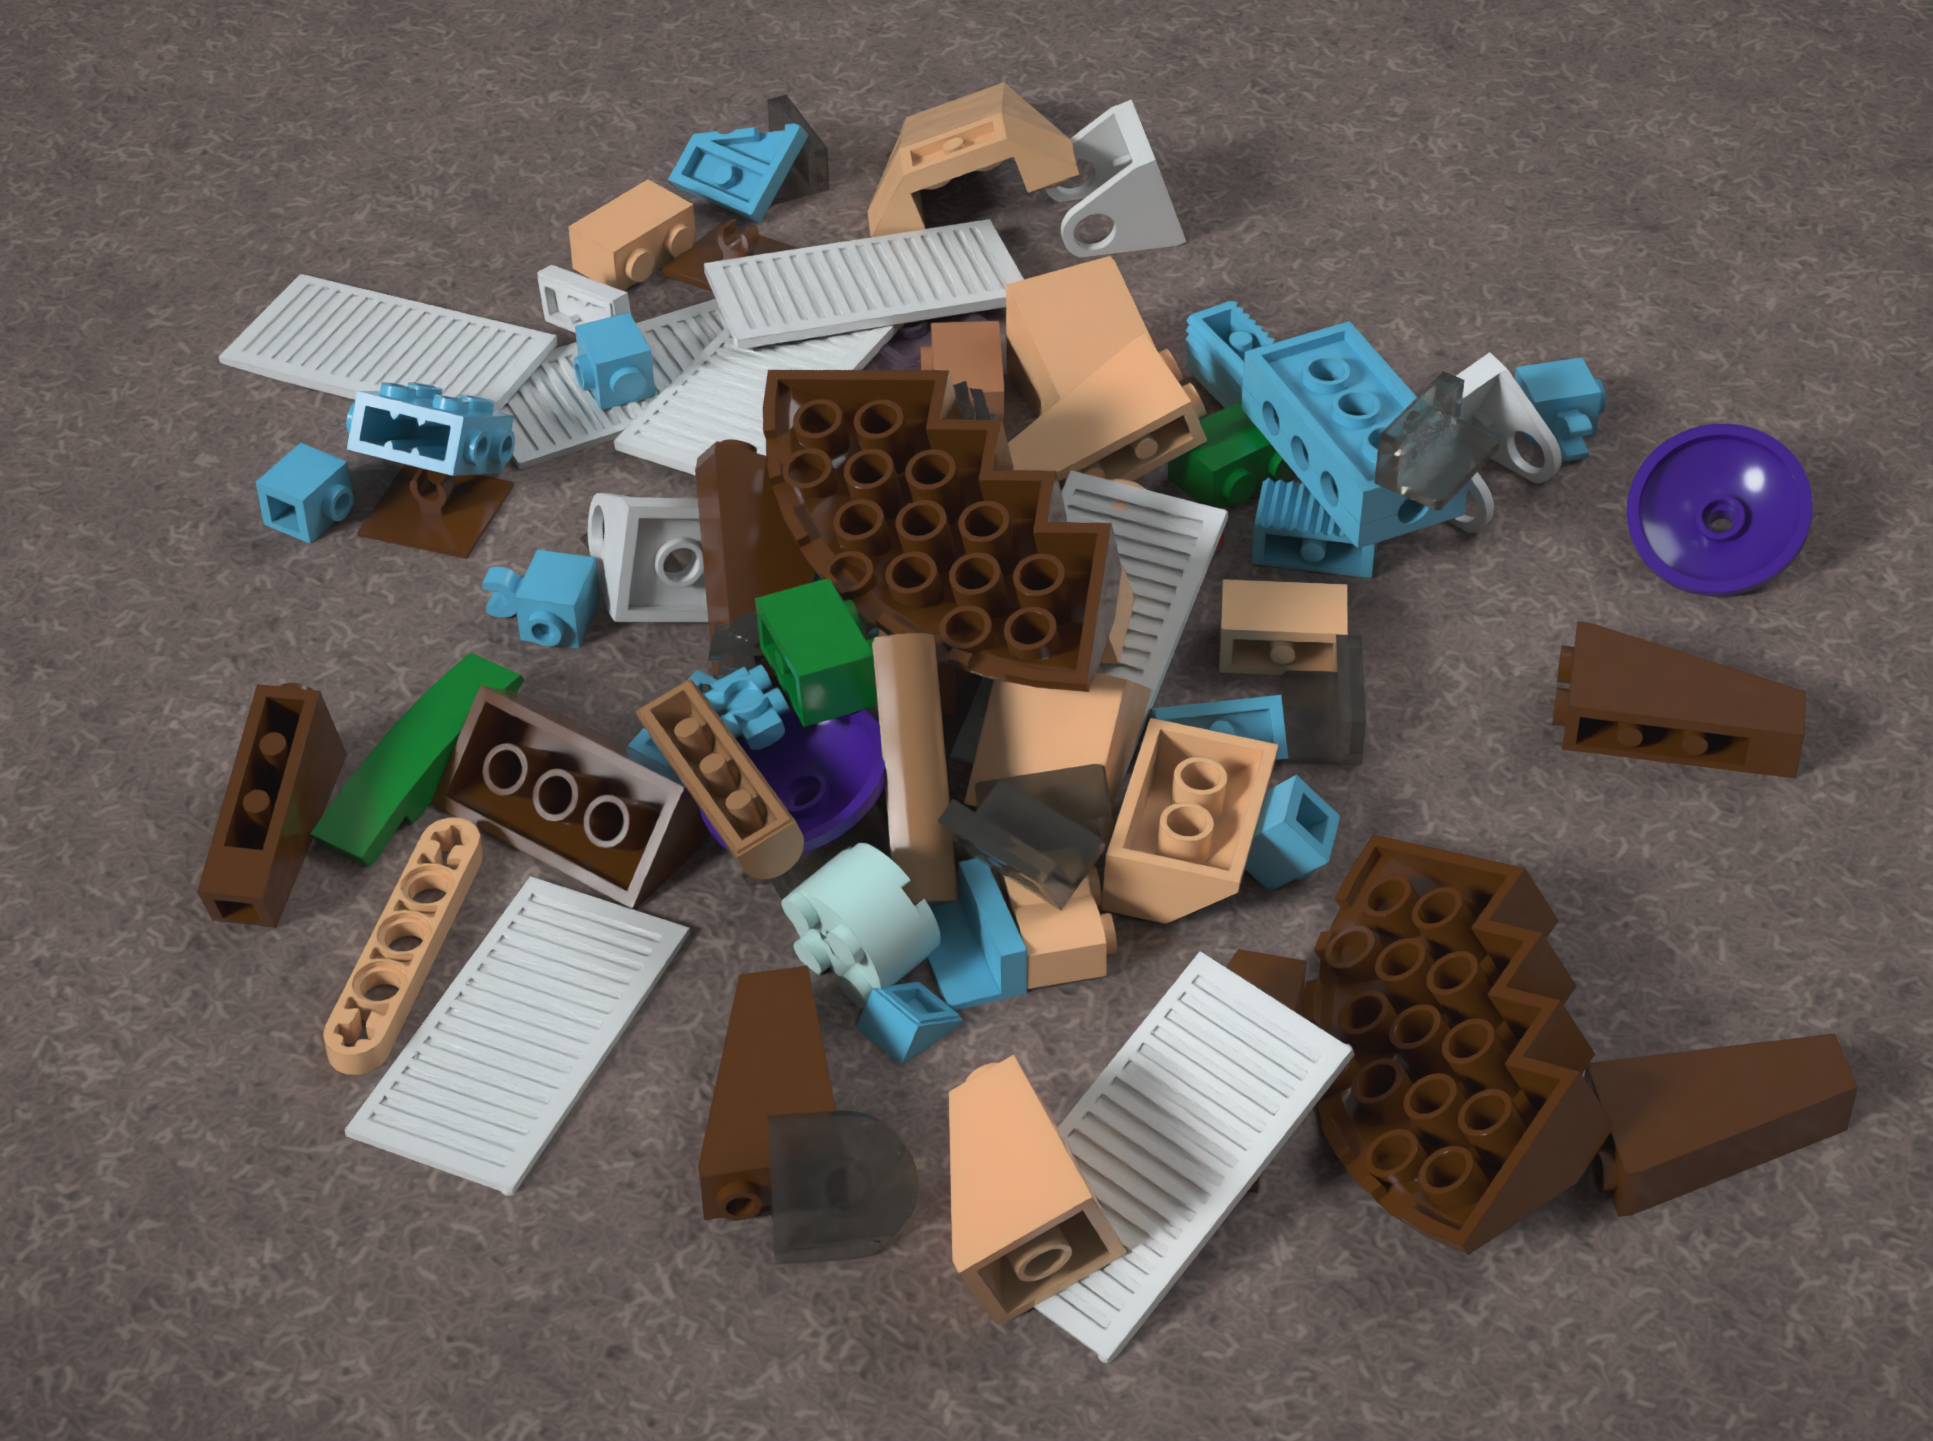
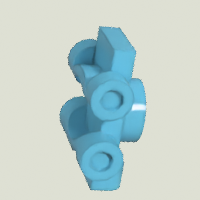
(747, 708)

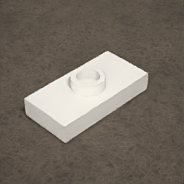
(577, 300)

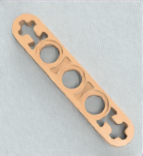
(399, 968)

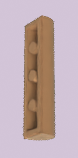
(915, 765)
(723, 781)

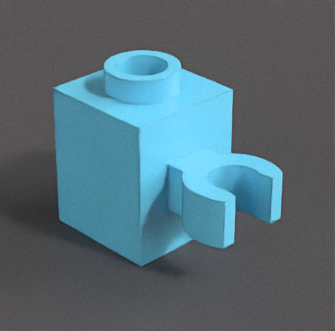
(1565, 400)
(551, 600)

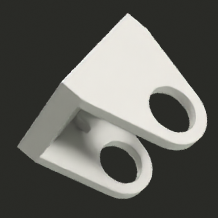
(1122, 186)
(1500, 406)
(633, 555)

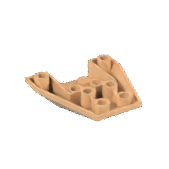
(963, 138)

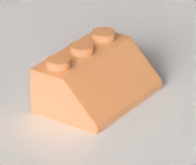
(1185, 821)

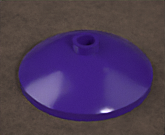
(1711, 477)
(822, 774)

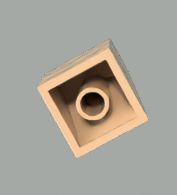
(1066, 328)
(1059, 729)
(1018, 1196)

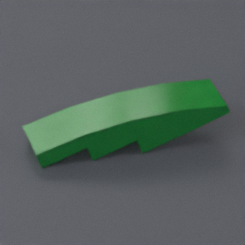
(407, 763)

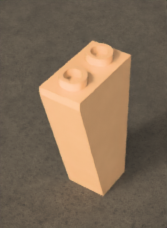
(1116, 420)

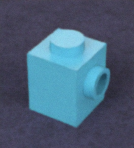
(614, 361)
(305, 493)
(1291, 834)

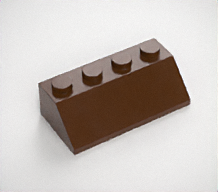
(570, 796)

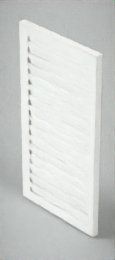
(862, 283)
(356, 338)
(725, 390)
(560, 418)
(1165, 560)
(518, 1035)
(1183, 1135)

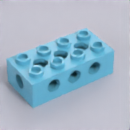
(1323, 411)

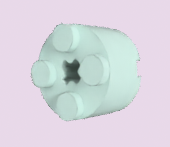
(860, 922)

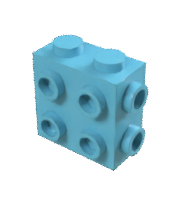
(431, 429)

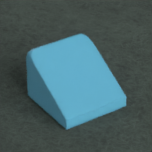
(906, 1019)

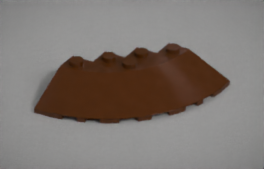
(937, 527)
(1463, 1056)

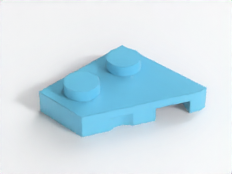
(738, 168)

